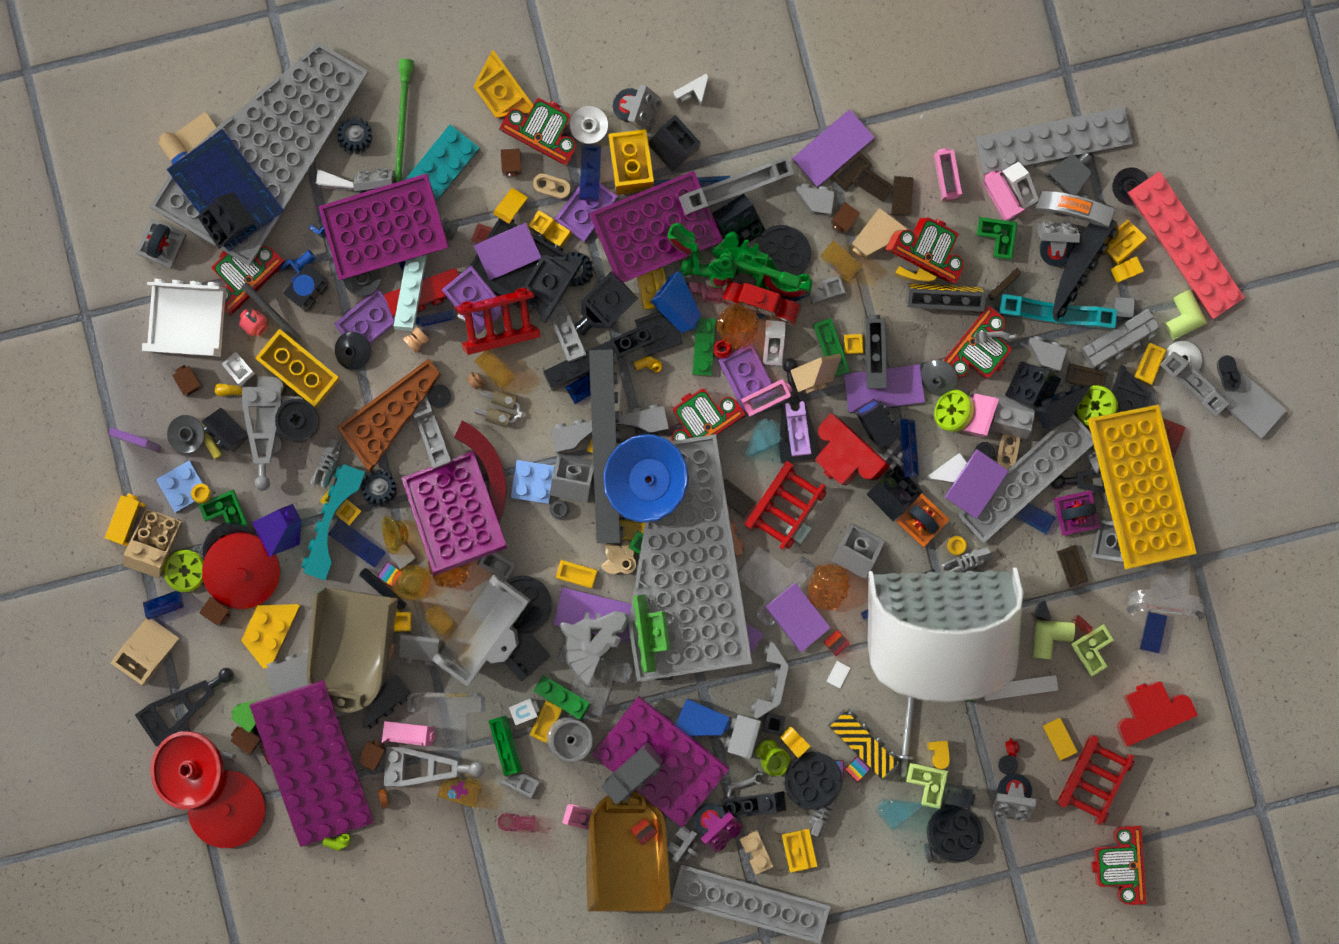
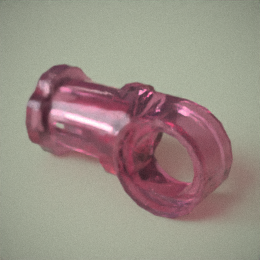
(709, 294)
(516, 822)

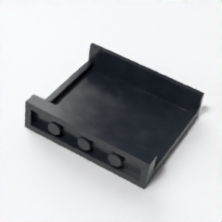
(514, 279)

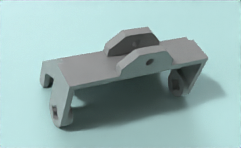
(484, 632)

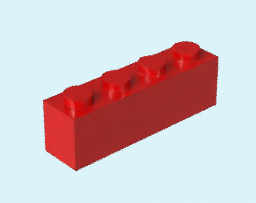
(430, 293)

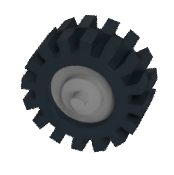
(354, 135)
(584, 272)
(379, 488)

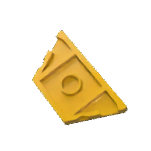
(500, 89)
(268, 631)

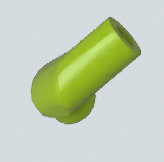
(338, 843)

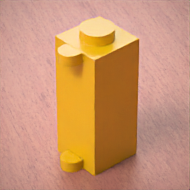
(124, 519)

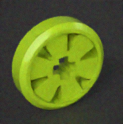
(1096, 394)
(959, 419)
(176, 579)

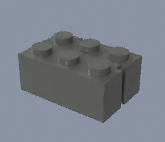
(632, 774)

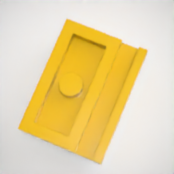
(1126, 242)
(649, 286)
(799, 850)

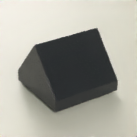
(1042, 611)
(774, 724)

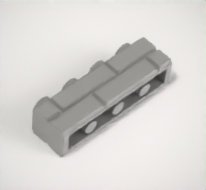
(1119, 339)

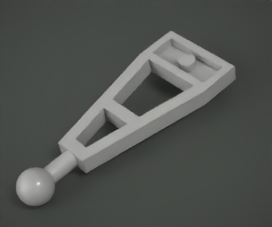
(261, 398)
(396, 766)

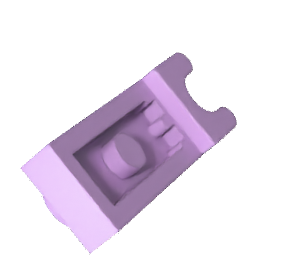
(798, 430)

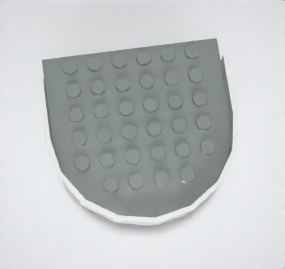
(944, 632)

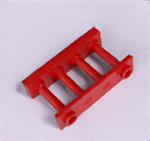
(509, 335)
(766, 505)
(1076, 781)

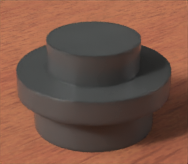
(559, 509)

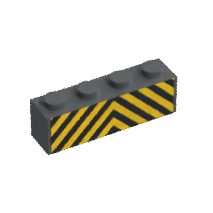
(945, 297)
(863, 744)

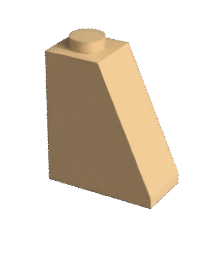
(875, 234)

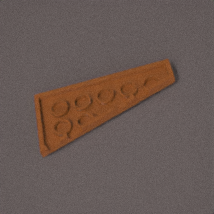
(381, 420)

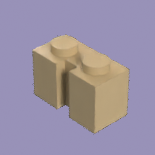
(753, 843)

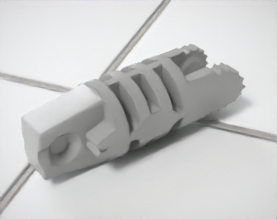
(327, 463)
(968, 561)
(820, 819)

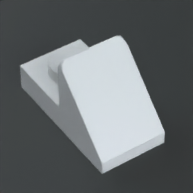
(695, 87)
(238, 369)

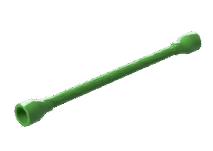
(406, 68)

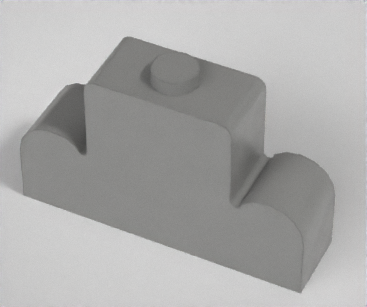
(265, 415)

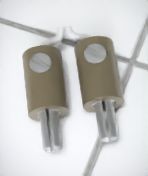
(502, 399)

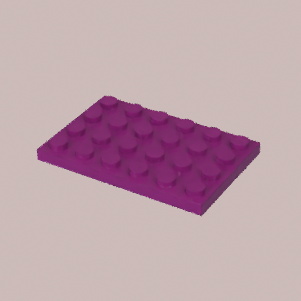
(383, 226)
(638, 227)
(454, 513)
(687, 767)

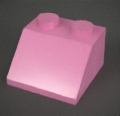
(983, 414)

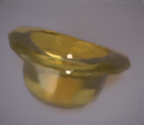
(394, 534)
(411, 582)

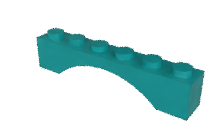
(1037, 310)
(347, 483)

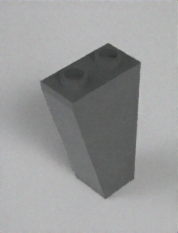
(875, 352)

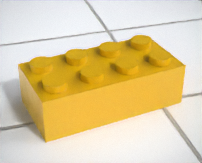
(298, 368)

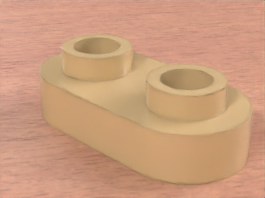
(552, 185)
(1008, 451)

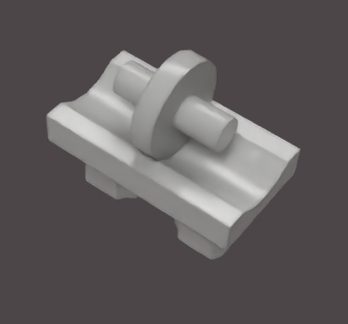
(893, 454)
(687, 837)

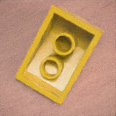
(631, 161)

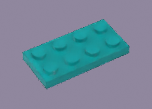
(445, 160)

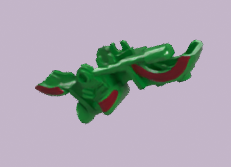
(736, 260)

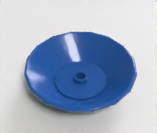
(628, 473)

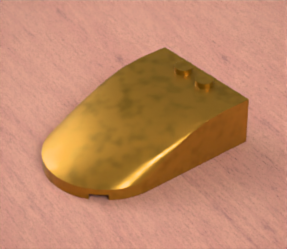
(620, 869)

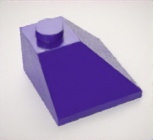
(279, 530)

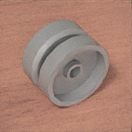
(559, 733)

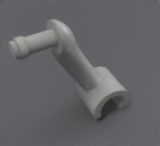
(981, 337)
(742, 784)

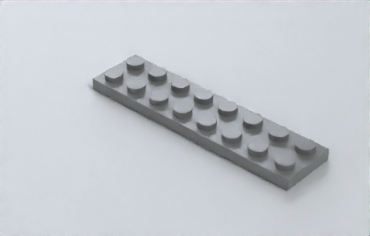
(1054, 140)
(1030, 476)
(750, 904)

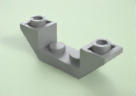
(772, 655)

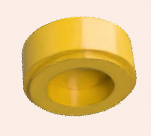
(201, 493)
(956, 545)

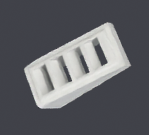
(330, 181)

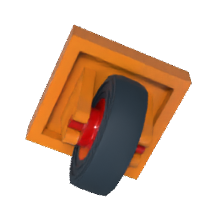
(922, 520)

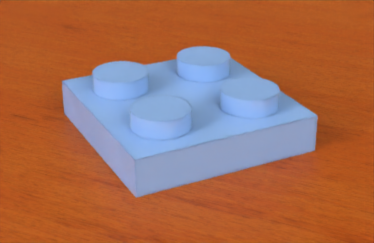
(532, 482)
(178, 485)

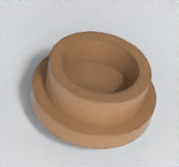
(475, 380)

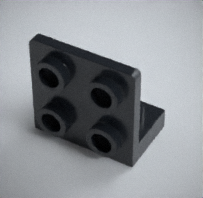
(1032, 384)
(526, 656)

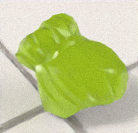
(772, 758)

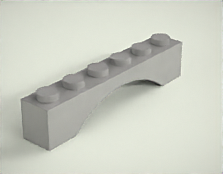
(736, 185)
(650, 421)

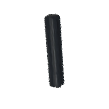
(381, 588)

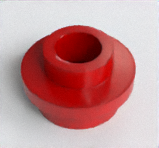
(720, 345)
(1012, 747)

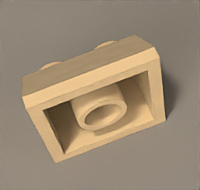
(816, 373)

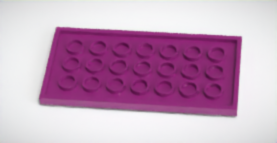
(311, 763)

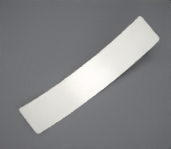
(1025, 687)

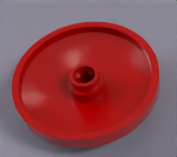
(240, 571)
(187, 770)
(232, 814)

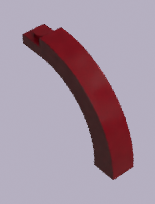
(482, 447)

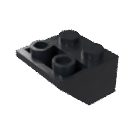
(674, 143)
(741, 218)
(225, 219)
(226, 429)
(894, 493)

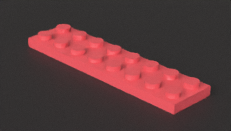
(1185, 245)

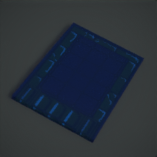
(219, 169)

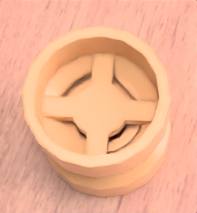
(416, 339)

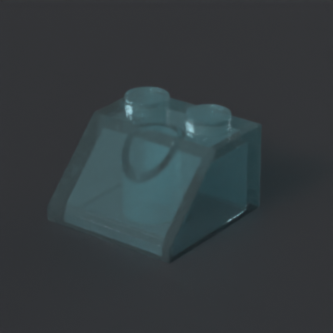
(763, 438)
(896, 811)

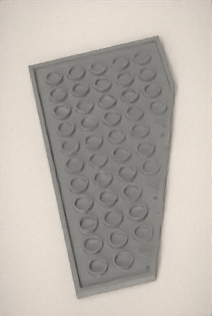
(278, 137)
(693, 575)

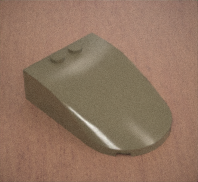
(350, 645)

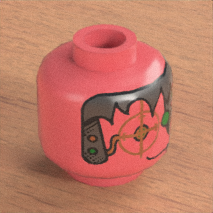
(253, 322)

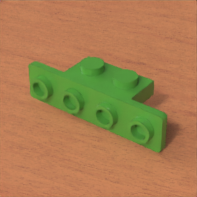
(652, 632)

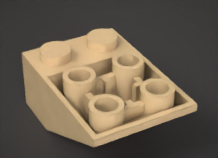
(151, 543)
(145, 651)

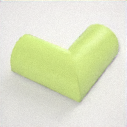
(1190, 318)
(1046, 632)
(1088, 647)
(932, 779)

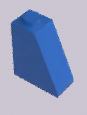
(677, 303)
(700, 720)

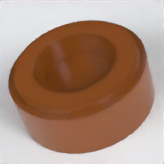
(383, 798)

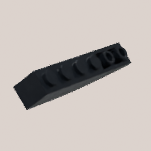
(1082, 260)
(621, 345)

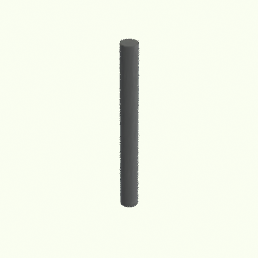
(270, 311)

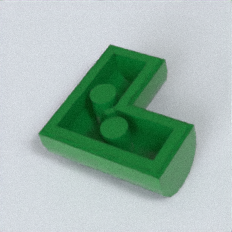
(1003, 233)
(226, 505)

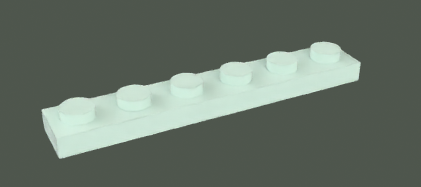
(410, 293)

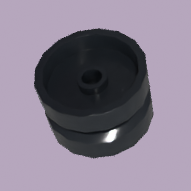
(307, 426)

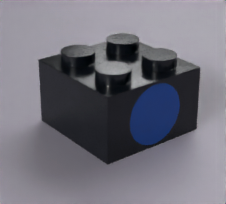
(306, 288)
(877, 423)

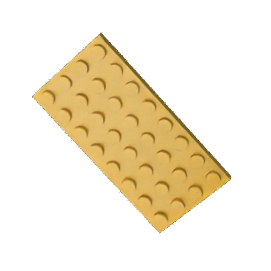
(1142, 486)

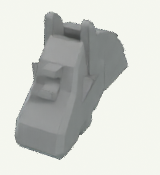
(583, 650)

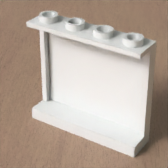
(186, 318)

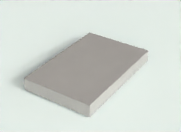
(1253, 407)

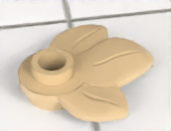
(616, 558)

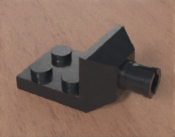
(605, 304)

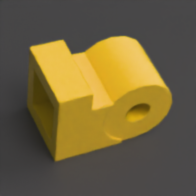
(1127, 270)
(794, 742)
(940, 754)

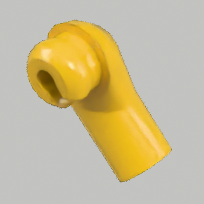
(650, 363)
(226, 389)

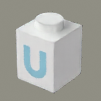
(524, 711)

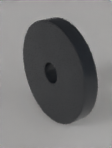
(439, 402)

